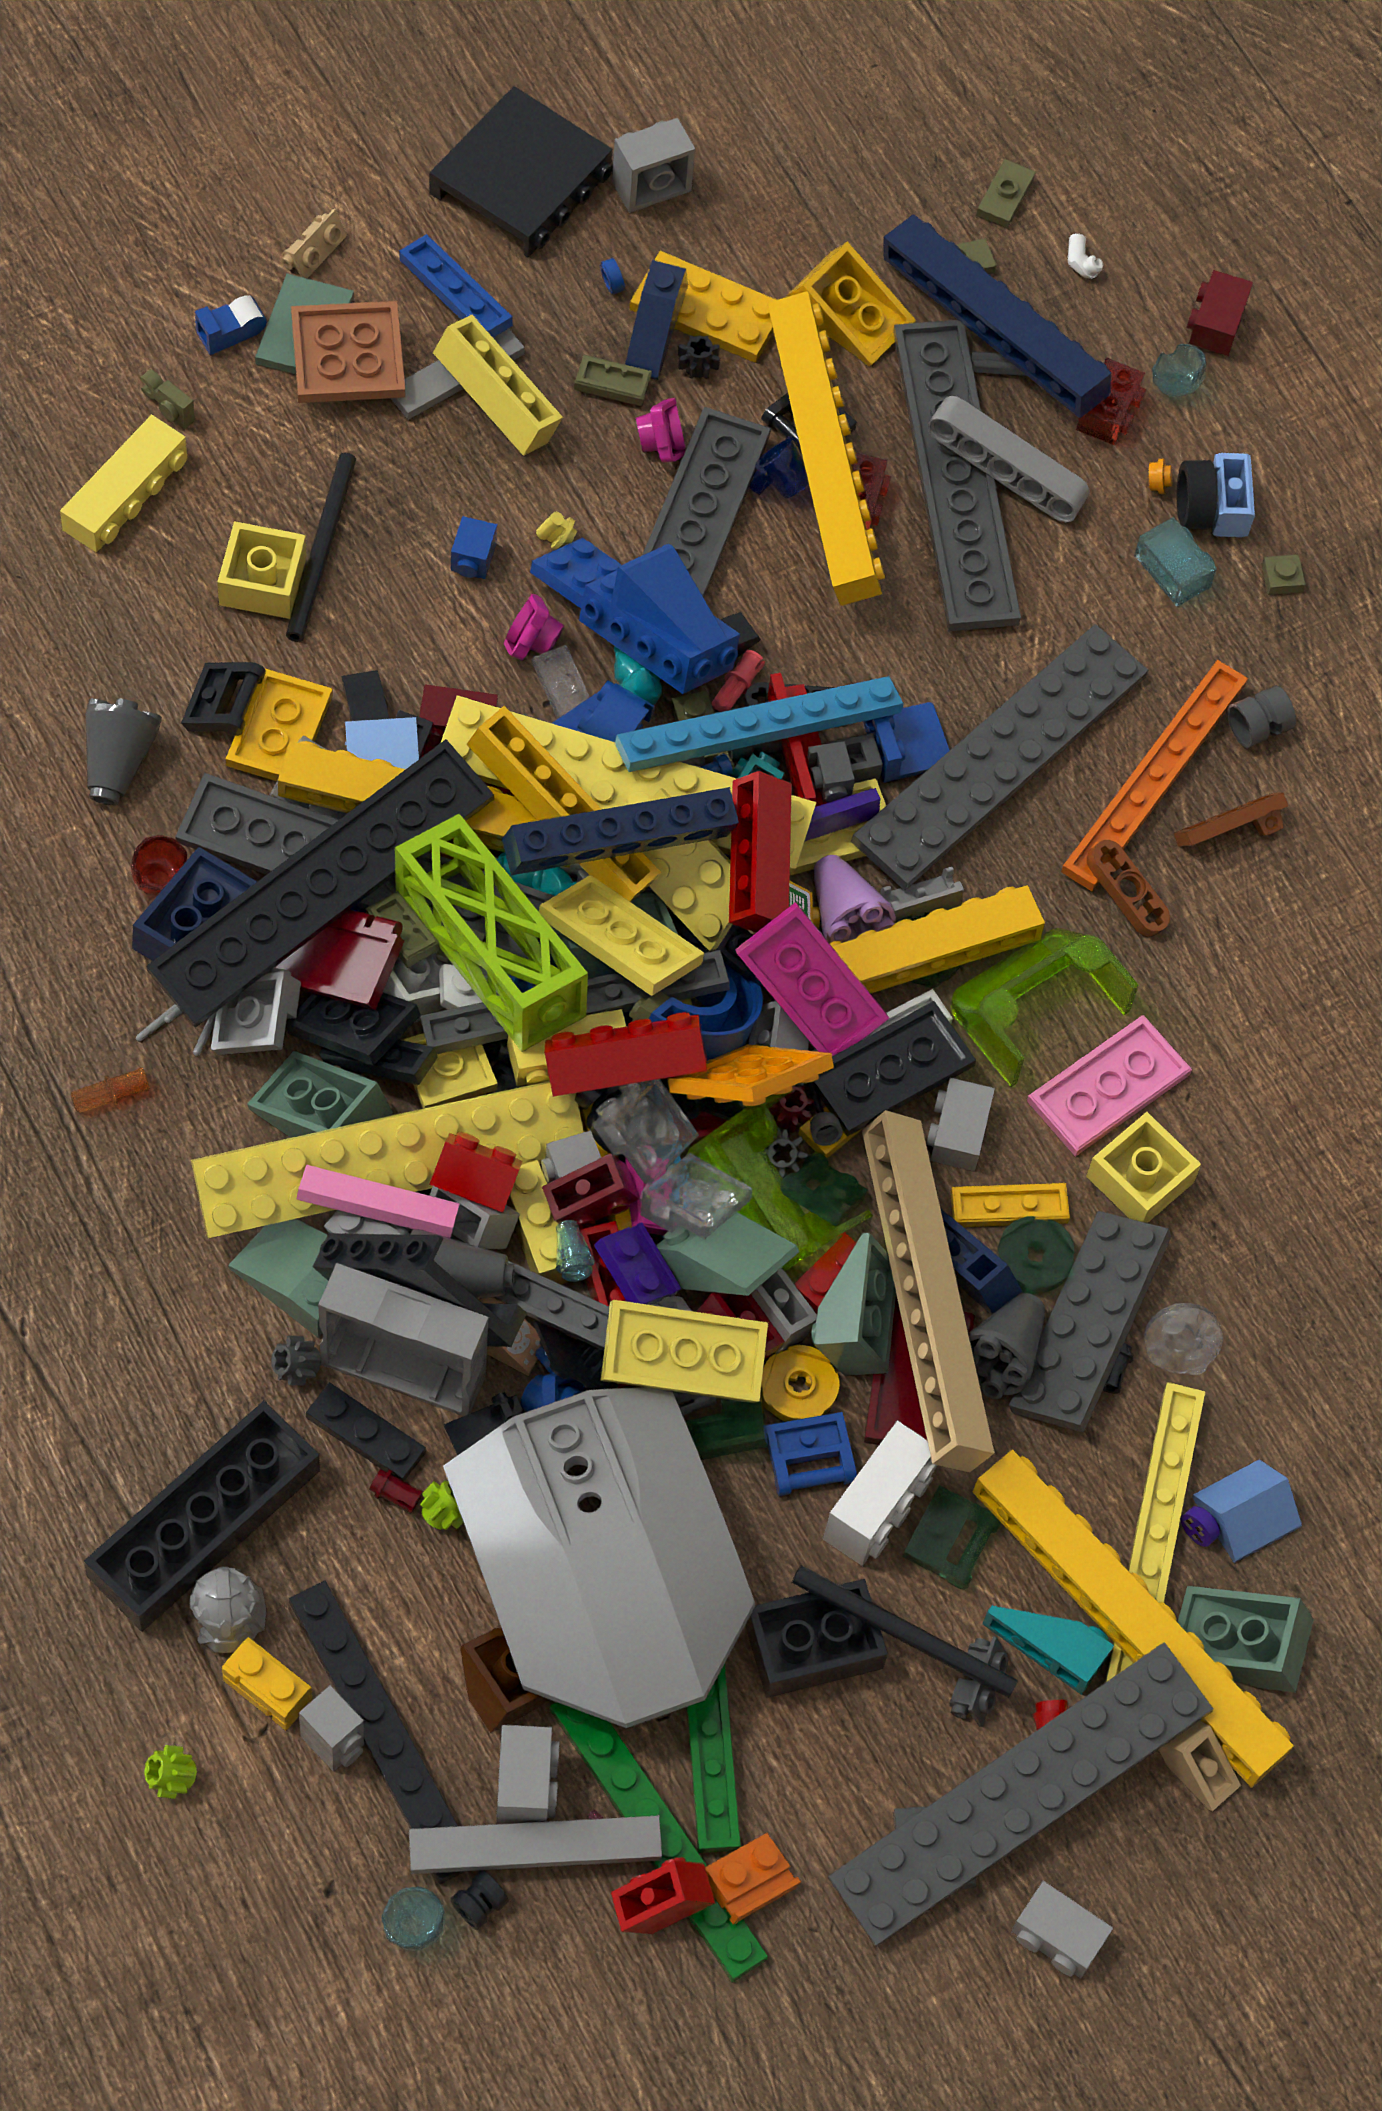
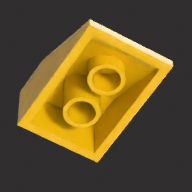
(854, 304)

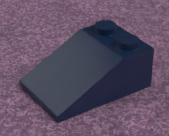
(186, 902)

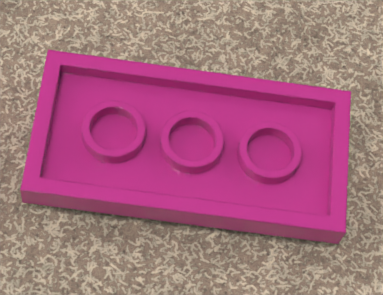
(811, 982)

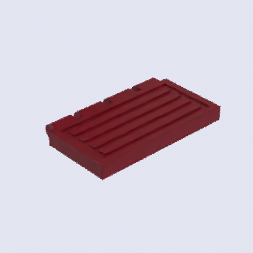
(348, 959)
(895, 1393)

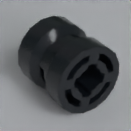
(479, 1900)

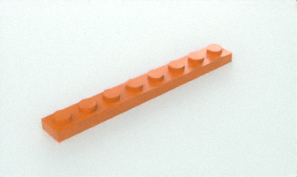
(1158, 768)

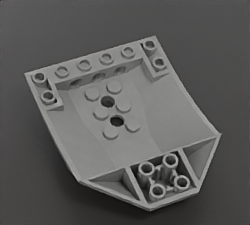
(614, 1604)

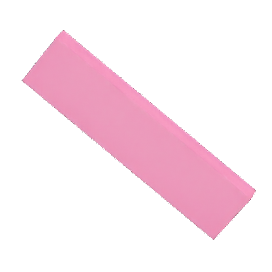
(377, 1201)

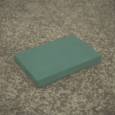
(277, 342)

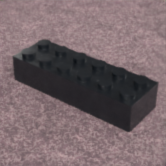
(202, 1515)

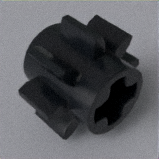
(698, 357)

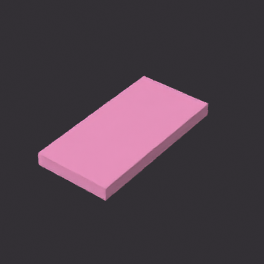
(1109, 1085)

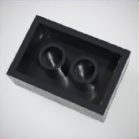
(812, 1642)

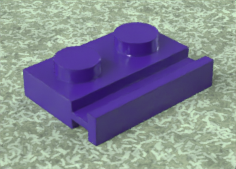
(637, 1265)

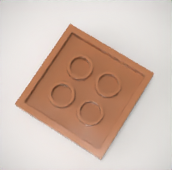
(347, 351)

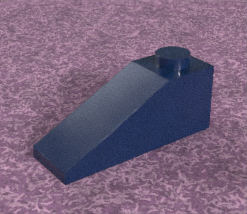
(657, 316)
(979, 1269)

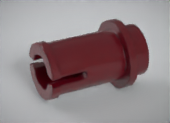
(395, 1490)

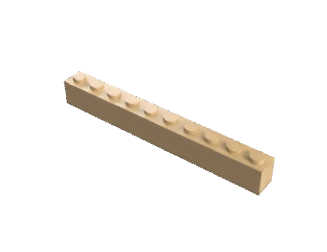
(927, 1293)

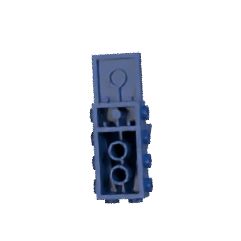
(644, 610)

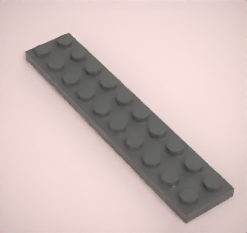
(957, 495)
(999, 757)
(266, 831)
(1020, 1794)

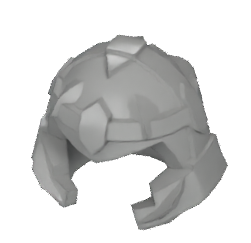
(228, 1608)

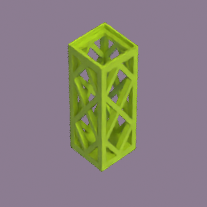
(559, 992)

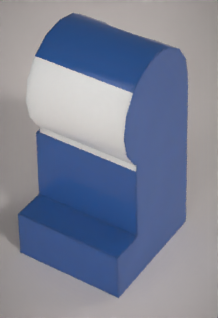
(229, 324)

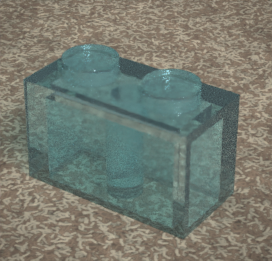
(1175, 561)

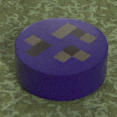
(1200, 1526)

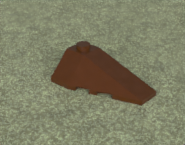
(494, 1681)

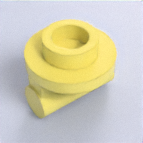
(557, 530)

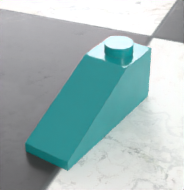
(1057, 1644)

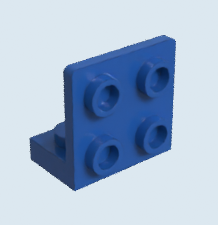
(908, 741)

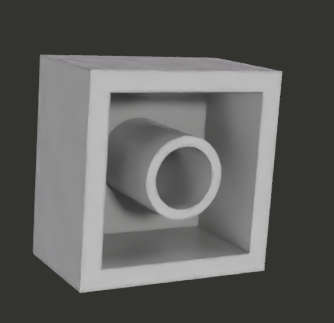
(653, 164)
(525, 1768)

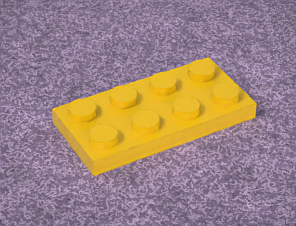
(720, 309)

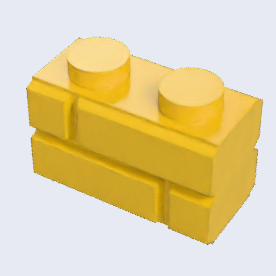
(266, 1683)

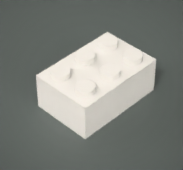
(880, 1495)

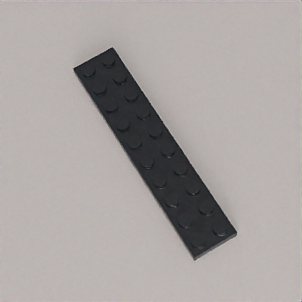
(315, 885)

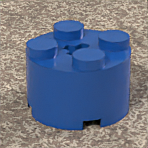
(616, 713)

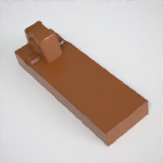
(1262, 811)

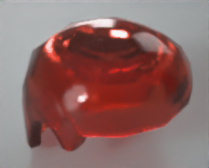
(156, 863)

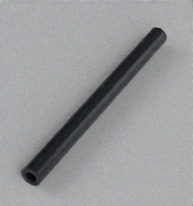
(321, 547)
(904, 1631)

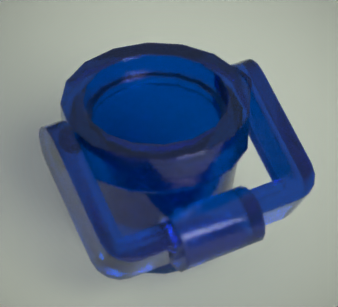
(782, 468)

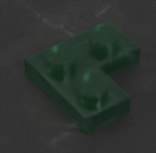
(735, 1430)

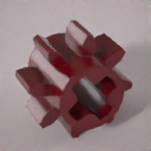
(789, 1118)

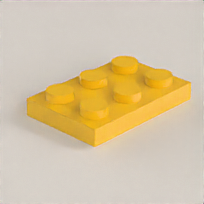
(278, 713)

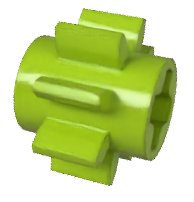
(440, 1506)
(170, 1771)

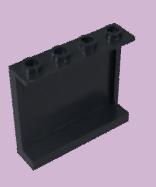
(523, 168)
(411, 1264)

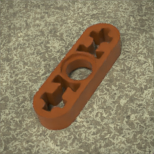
(1125, 903)

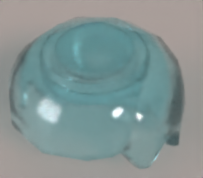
(1180, 371)
(414, 1919)

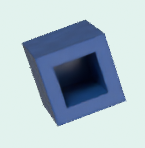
(473, 548)

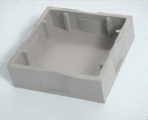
(403, 1340)

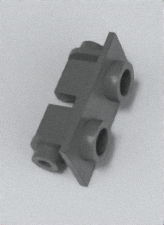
(973, 1696)

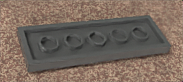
(709, 492)
(1091, 1320)

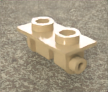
(318, 244)

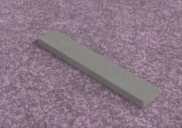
(535, 1844)

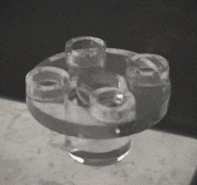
(1183, 1338)

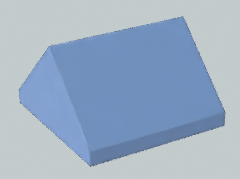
(1250, 1508)

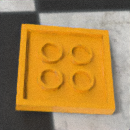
(752, 1074)

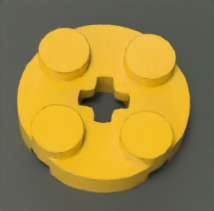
(818, 1375)

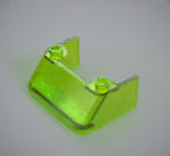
(988, 1001)
(739, 1152)

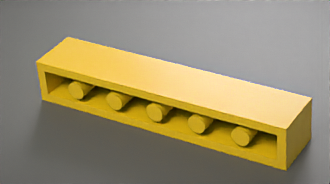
(552, 793)
(943, 939)

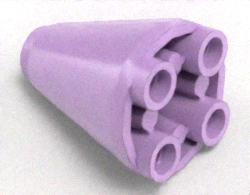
(848, 901)

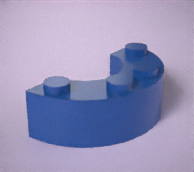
(726, 1015)

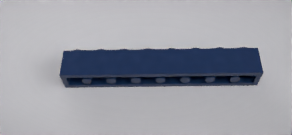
(997, 315)

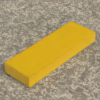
(1006, 1203)

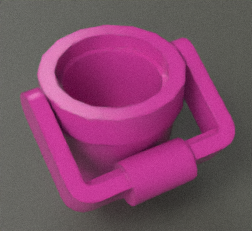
(662, 431)
(533, 629)

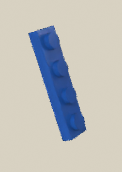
(454, 285)

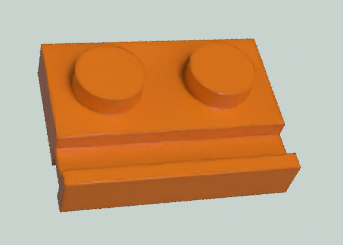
(750, 1878)

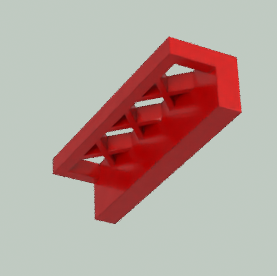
(796, 747)

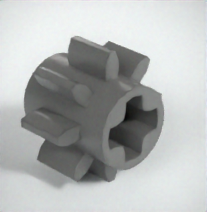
(795, 1153)
(296, 1360)

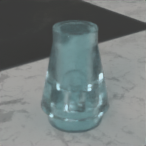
(573, 1254)

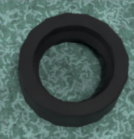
(1196, 494)

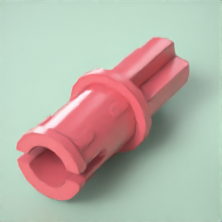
(738, 680)

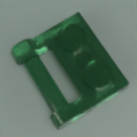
(835, 1195)
(939, 1532)

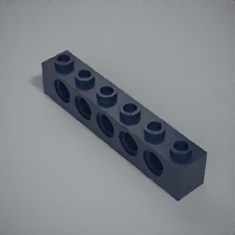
(619, 831)

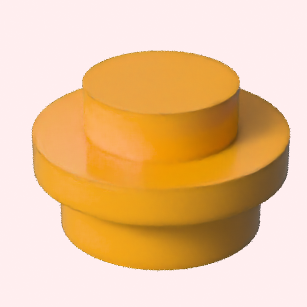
(1160, 476)

